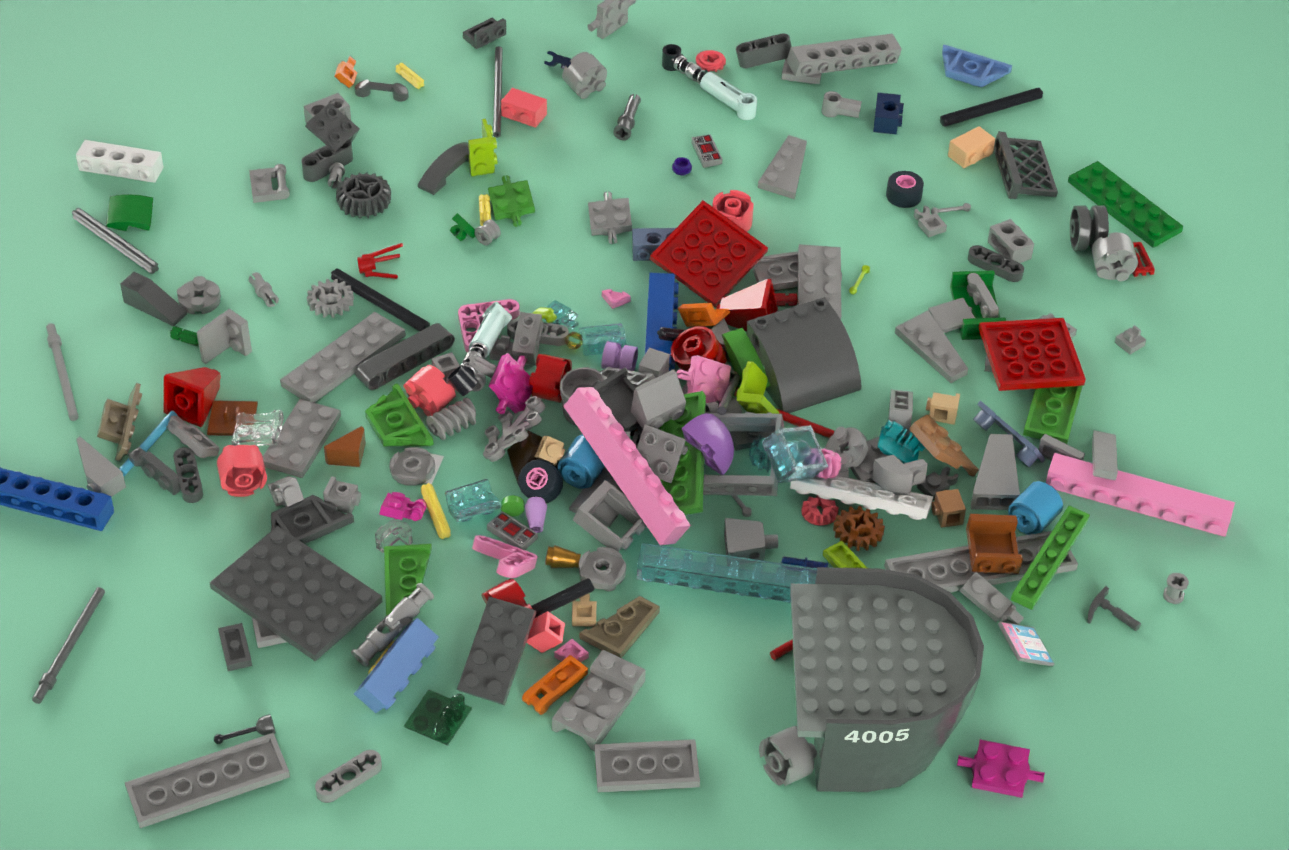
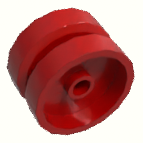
(696, 341)

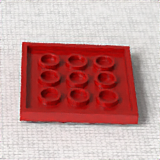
(709, 253)
(1031, 354)

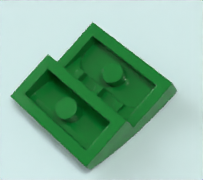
(129, 211)

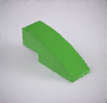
(741, 351)

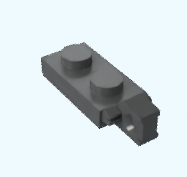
(156, 469)

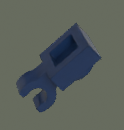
(558, 59)

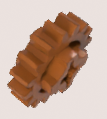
(859, 528)

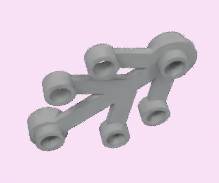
(495, 448)

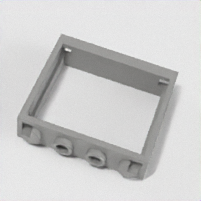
(741, 483)

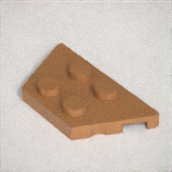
(940, 445)

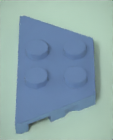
(972, 67)

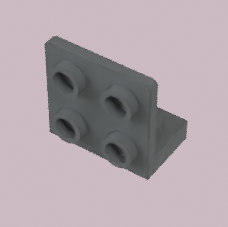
(332, 127)

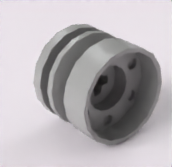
(577, 379)

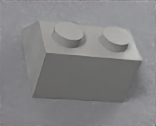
(658, 400)

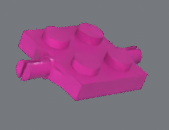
(511, 384)
(1000, 768)

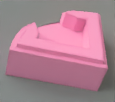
(615, 299)
(571, 648)

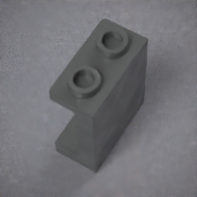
(618, 395)

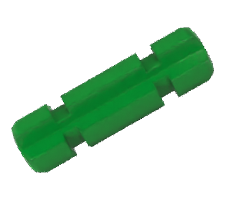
(186, 335)

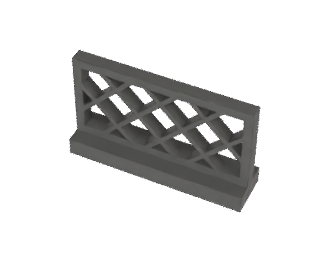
(1010, 166)

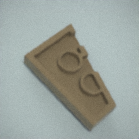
(623, 628)

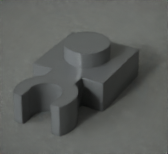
(936, 483)

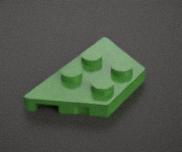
(397, 421)

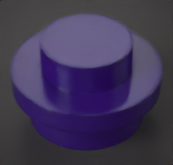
(681, 166)

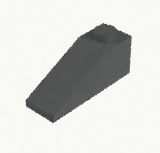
(150, 298)

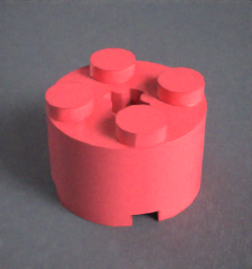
(736, 207)
(429, 390)
(241, 470)

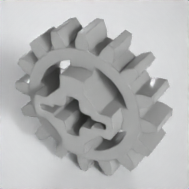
(330, 298)

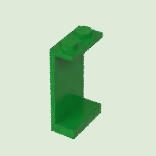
(958, 288)

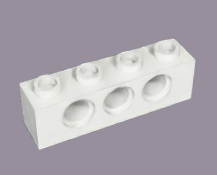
(119, 161)

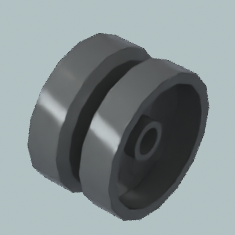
(1088, 226)

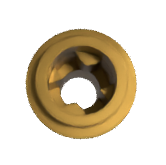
(561, 558)

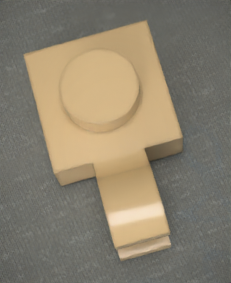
(584, 612)

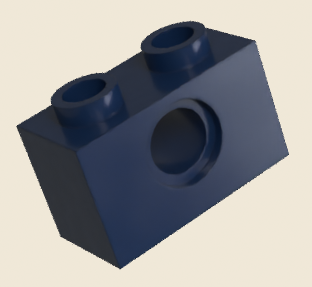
(887, 113)

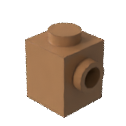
(949, 508)

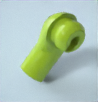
(547, 313)

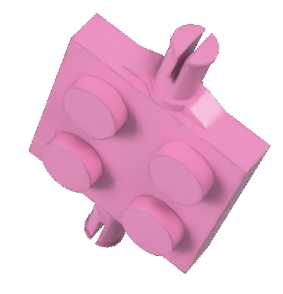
(708, 377)

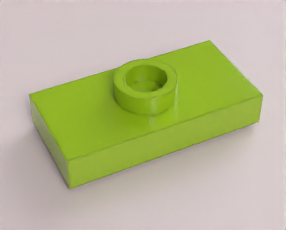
(842, 557)

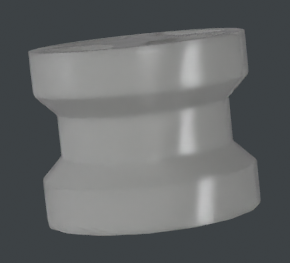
(487, 232)

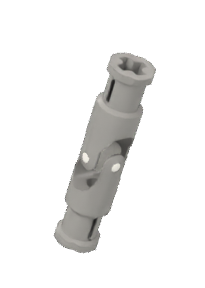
(400, 616)

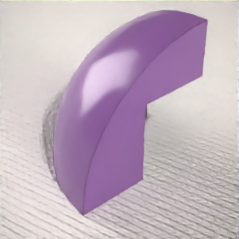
(712, 439)

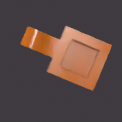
(346, 73)

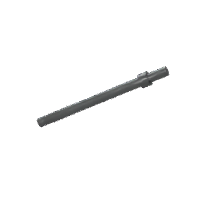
(49, 679)

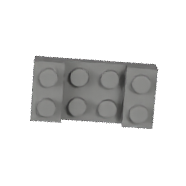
(600, 698)

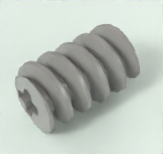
(452, 418)

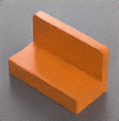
(701, 314)

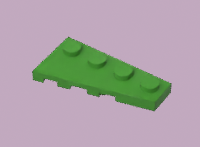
(403, 571)

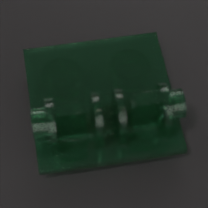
(438, 716)

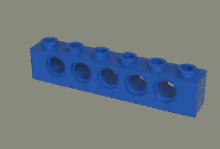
(55, 500)

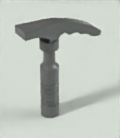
(1117, 612)

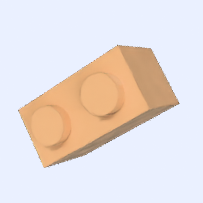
(971, 147)

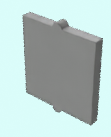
(951, 314)

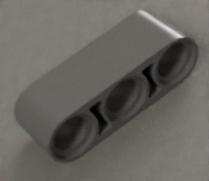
(763, 50)
(317, 163)

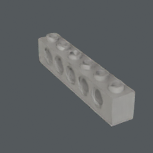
(843, 55)

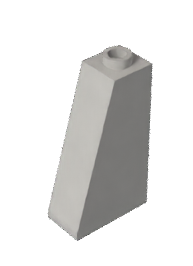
(997, 477)

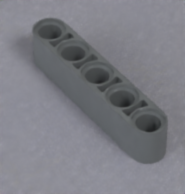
(404, 356)

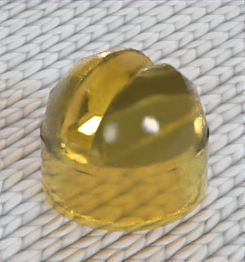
(572, 345)

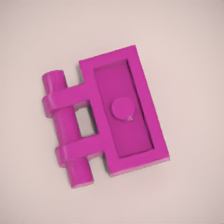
(400, 507)

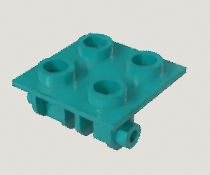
(891, 442)

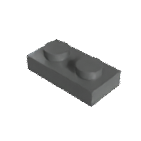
(235, 647)

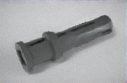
(626, 121)

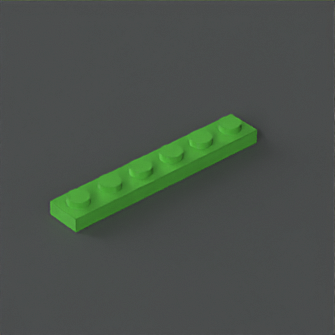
(1050, 557)

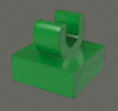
(463, 228)

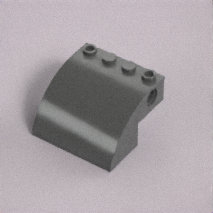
(805, 355)

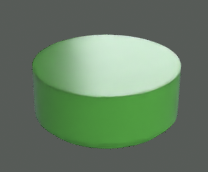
(512, 505)

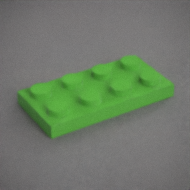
(1052, 412)

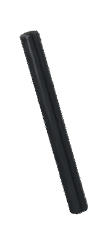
(991, 106)
(380, 300)

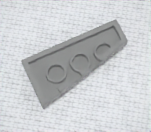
(932, 345)

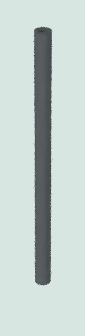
(497, 92)

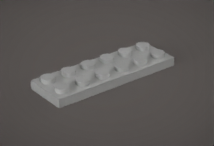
(342, 357)
(207, 780)

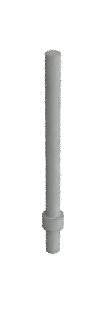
(55, 343)

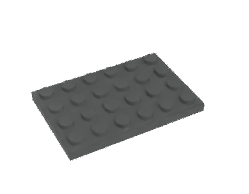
(296, 593)

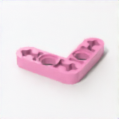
(475, 320)
(512, 560)

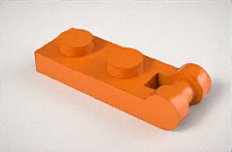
(555, 684)

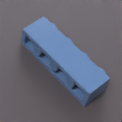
(396, 665)

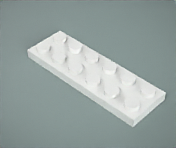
(867, 494)

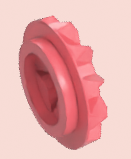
(716, 60)
(812, 514)

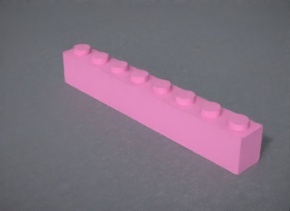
(627, 466)
(1142, 495)

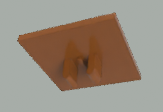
(224, 413)

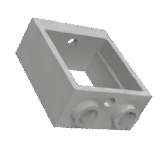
(620, 503)

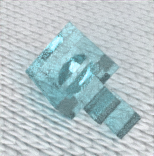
(563, 314)

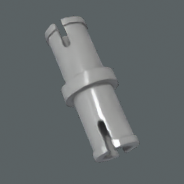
(263, 289)

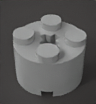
(585, 74)
(1114, 257)
(787, 756)

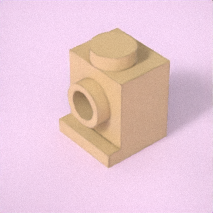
(943, 407)
(550, 450)

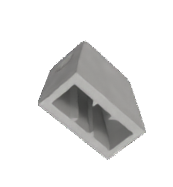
(747, 539)

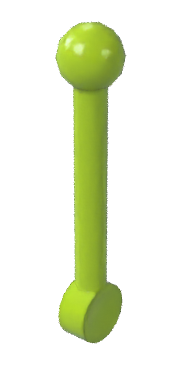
(865, 270)

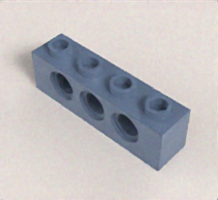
(647, 240)

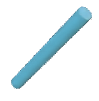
(149, 441)

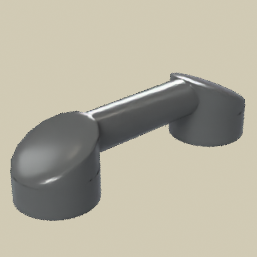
(364, 88)

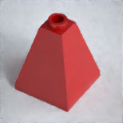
(749, 304)
(191, 393)

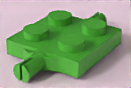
(511, 200)

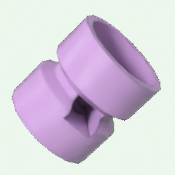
(619, 357)

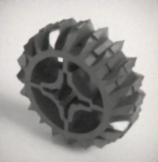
(363, 195)

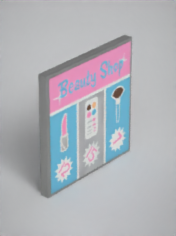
(1026, 644)

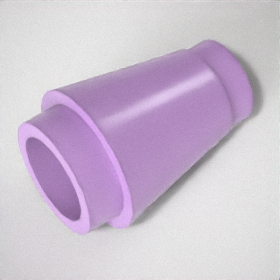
(536, 512)

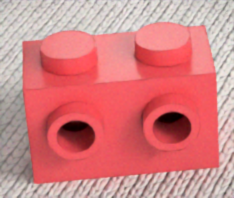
(524, 107)

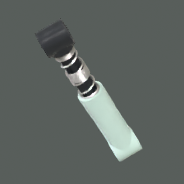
(743, 103)
(494, 320)

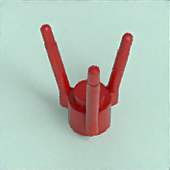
(367, 262)

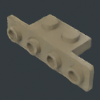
(117, 421)

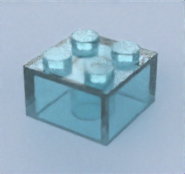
(794, 454)

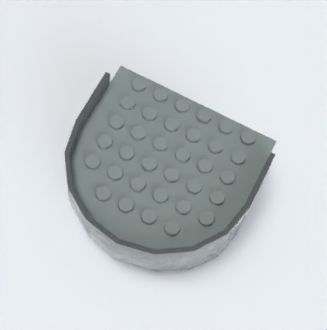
(879, 674)

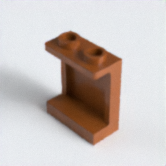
(993, 543)

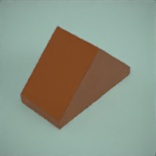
(347, 449)

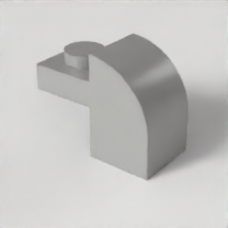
(896, 476)

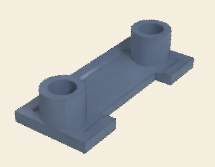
(1027, 454)

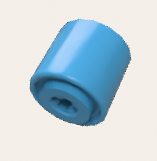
(580, 464)
(1036, 508)

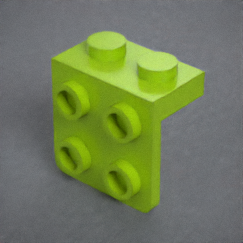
(481, 152)
(752, 391)

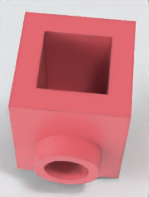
(546, 632)

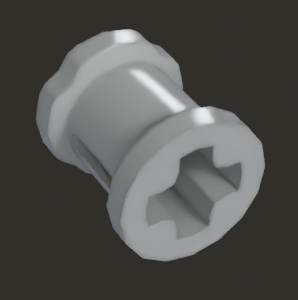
(1174, 591)

